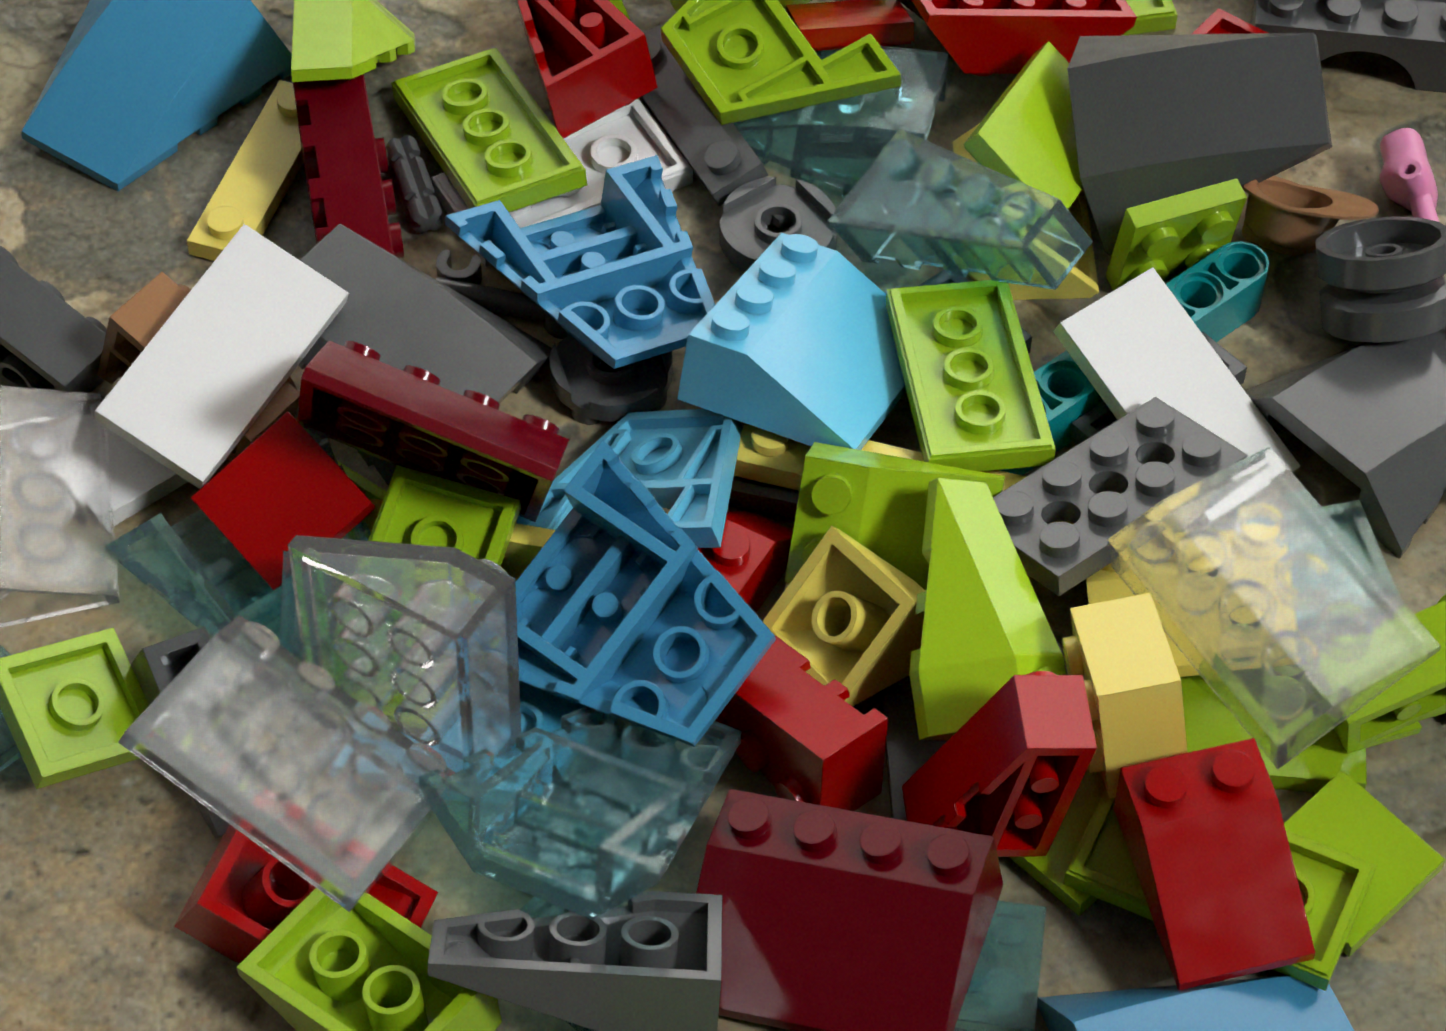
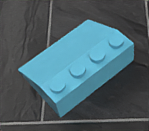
(797, 349)

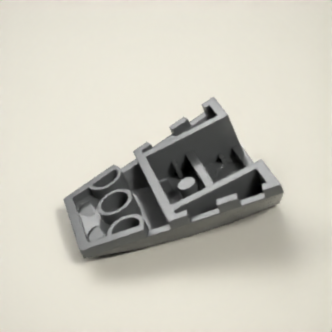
(1191, 114)
(420, 324)
(1376, 421)

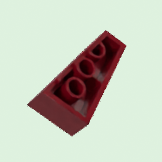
(345, 162)

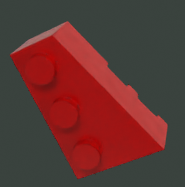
(586, 59)
(806, 733)
(1010, 765)

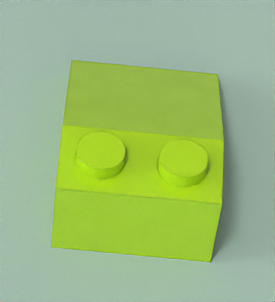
(872, 500)
(359, 973)

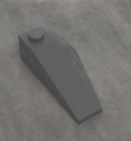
(619, 972)

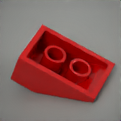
(1214, 863)
(252, 892)

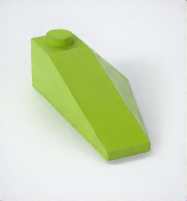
(344, 38)
(976, 611)

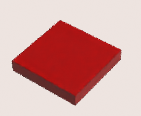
(844, 22)
(279, 491)

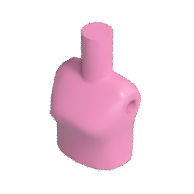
(1407, 173)

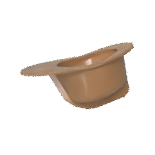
(1294, 215)

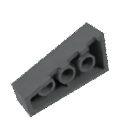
(43, 336)

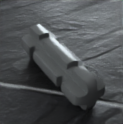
(414, 184)

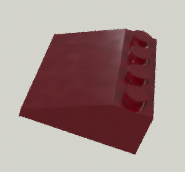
(427, 427)
(846, 915)

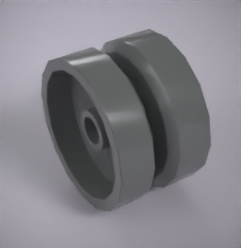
(1383, 279)

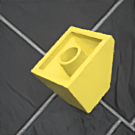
(850, 617)

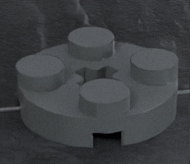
(761, 203)
(602, 395)

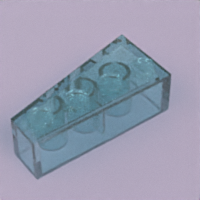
(957, 215)

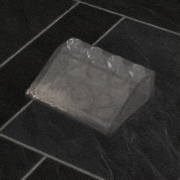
(53, 506)
(1270, 602)
(415, 636)
(289, 760)

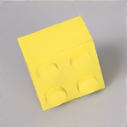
(1128, 684)

